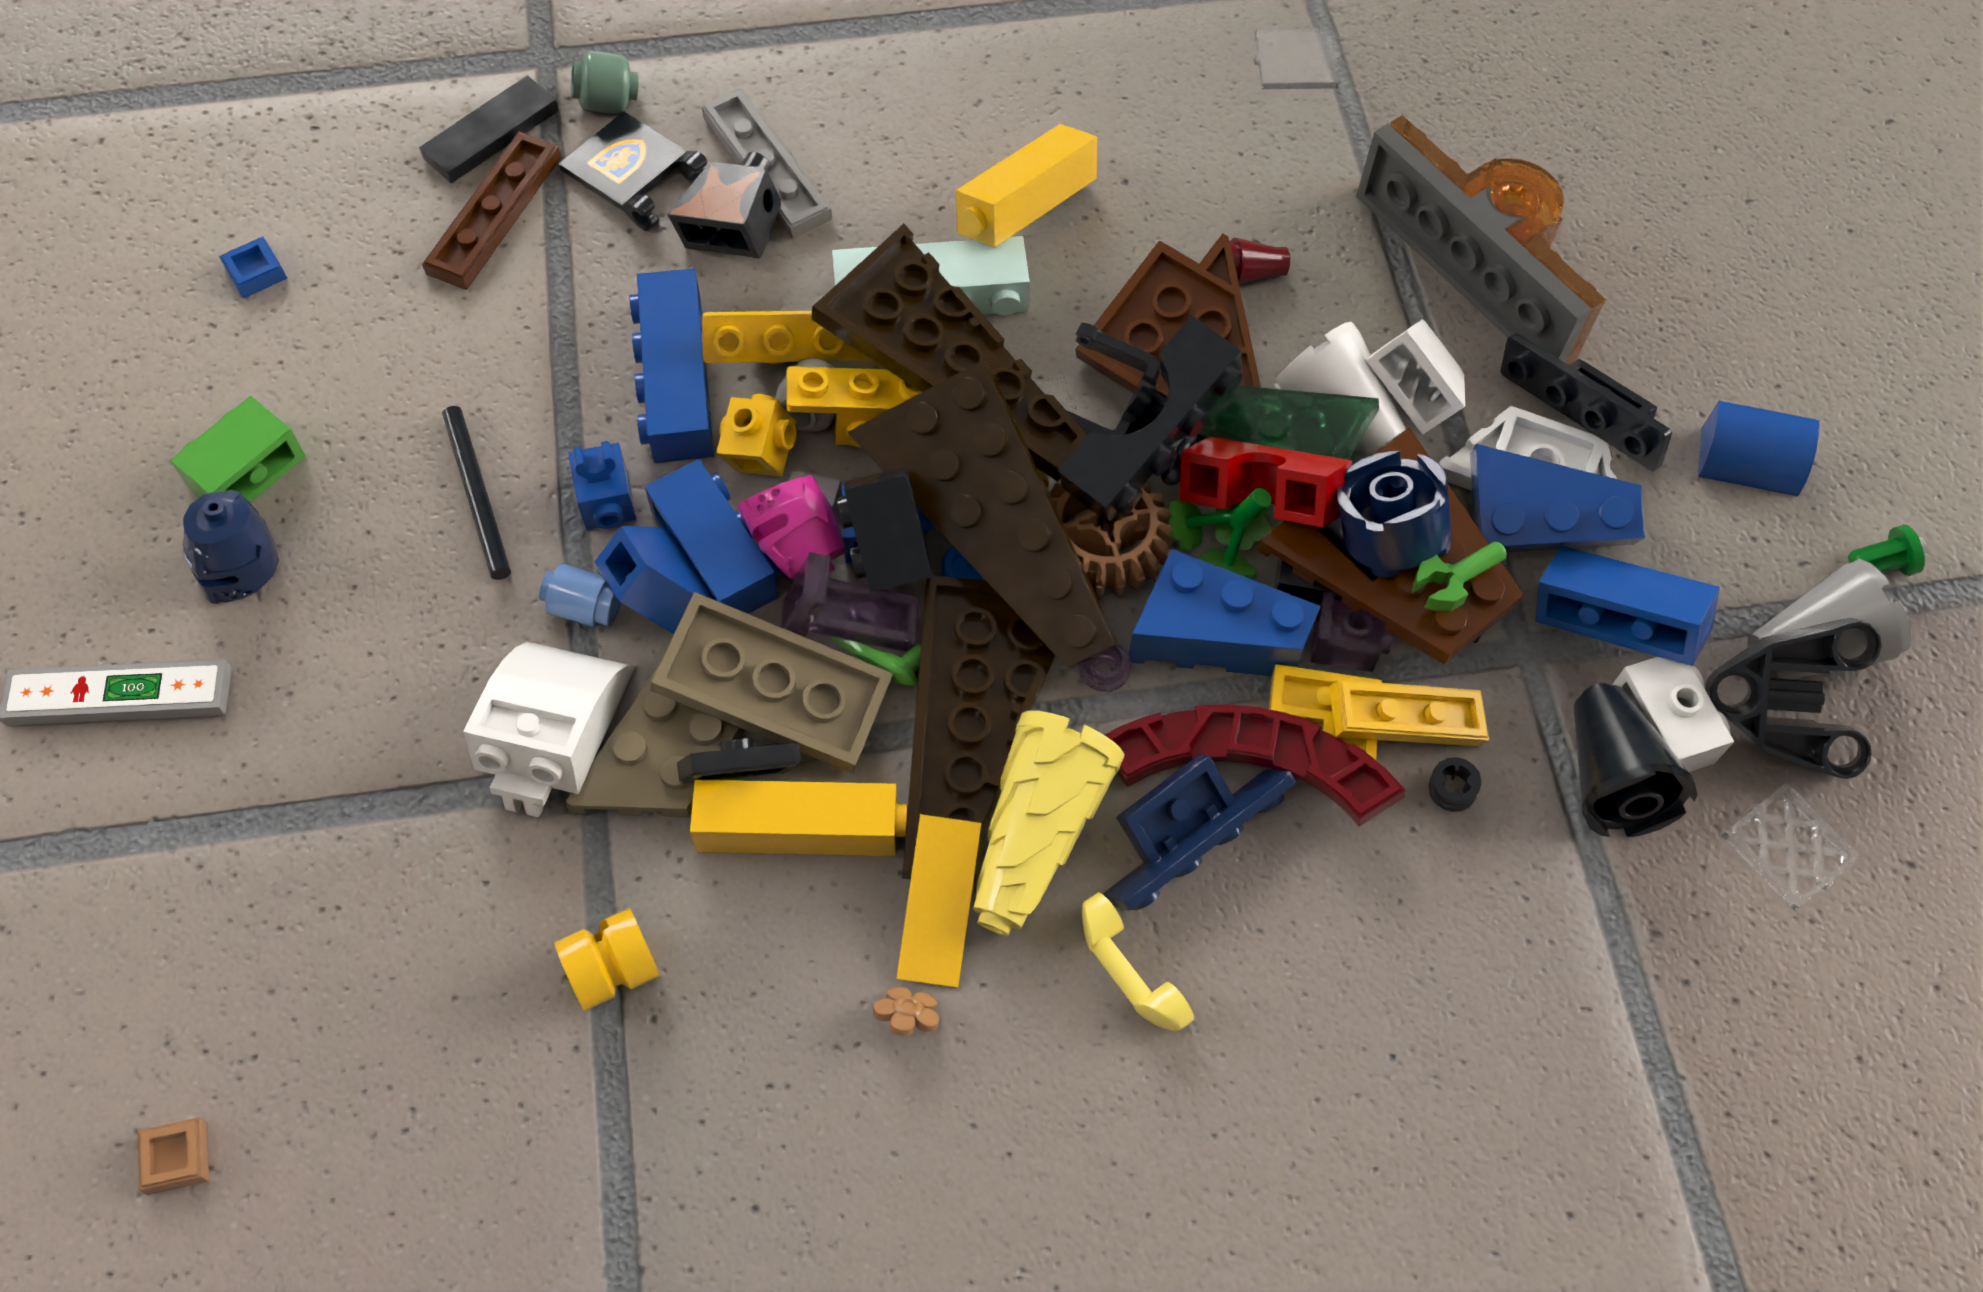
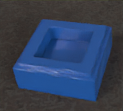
(253, 267)

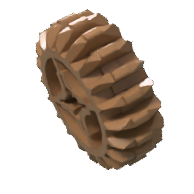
(1101, 556)

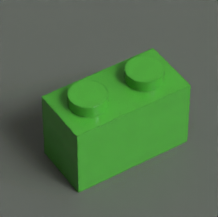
(239, 453)

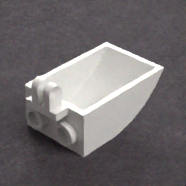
(543, 722)

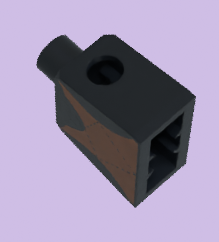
(729, 208)

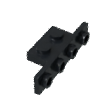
(1589, 400)

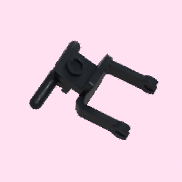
(1146, 400)

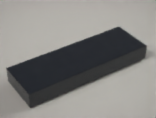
(488, 129)

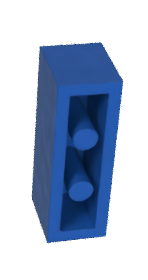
(713, 537)
(1627, 605)

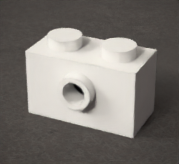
(1678, 709)

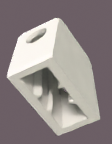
(1416, 371)

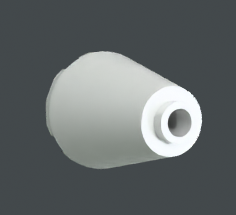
(1343, 370)

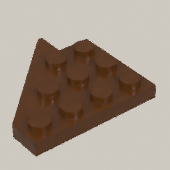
(1163, 298)

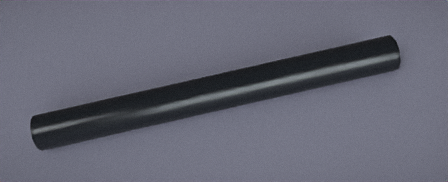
(476, 493)

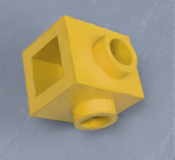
(756, 435)

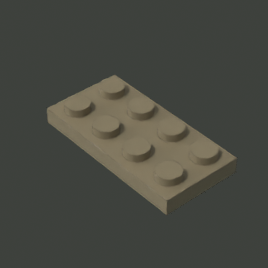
(771, 682)

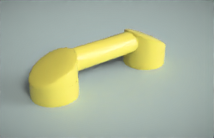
(1163, 1006)

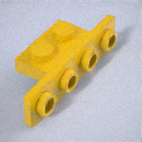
(770, 338)
(848, 392)

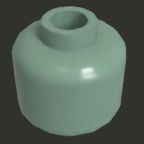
(603, 82)

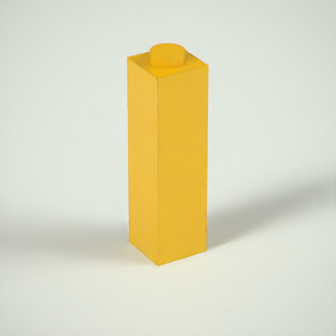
(1026, 185)
(796, 818)

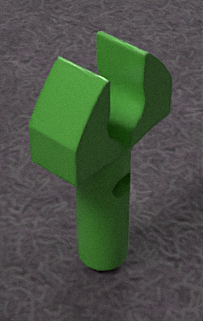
(1455, 575)

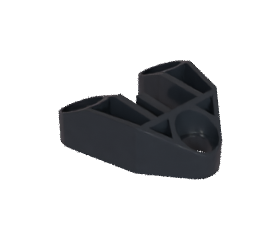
(1798, 650)

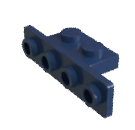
(1185, 821)

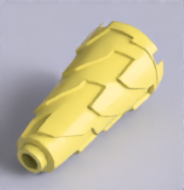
(1046, 796)

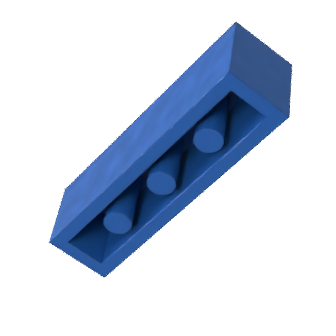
(673, 366)

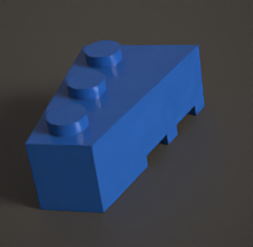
(1549, 505)

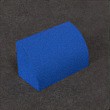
(1758, 448)

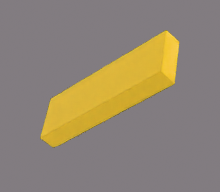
(1408, 713)

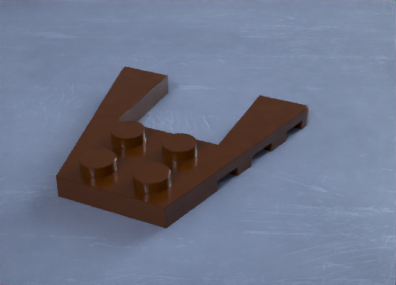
(1391, 599)

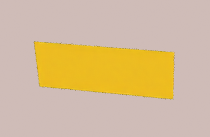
(939, 901)

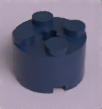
(1395, 512)

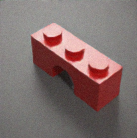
(1228, 471)

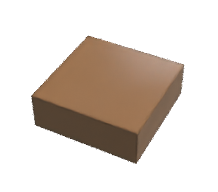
(173, 1156)

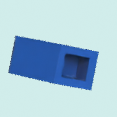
(650, 574)

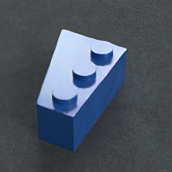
(1220, 620)

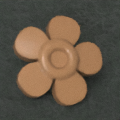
(907, 1011)

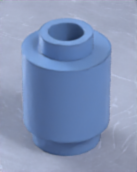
(579, 596)

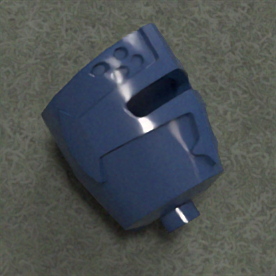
(225, 540)

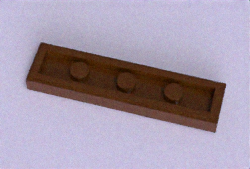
(491, 211)

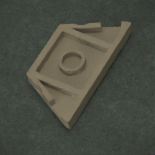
(640, 758)

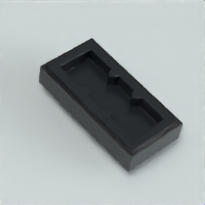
(738, 759)

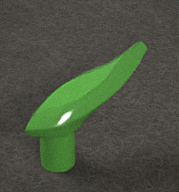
(902, 668)

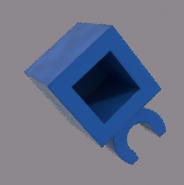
(602, 486)

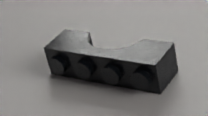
(1111, 469)

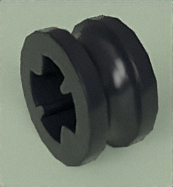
(1454, 767)

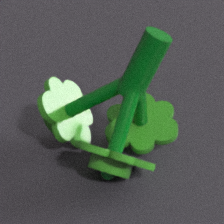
(1236, 529)

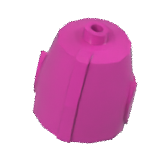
(792, 522)

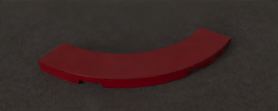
(1261, 739)

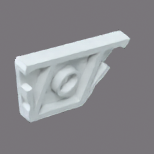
(1532, 437)

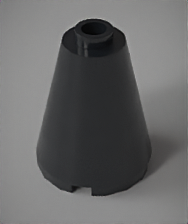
(1626, 766)

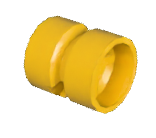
(606, 959)

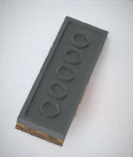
(1484, 235)

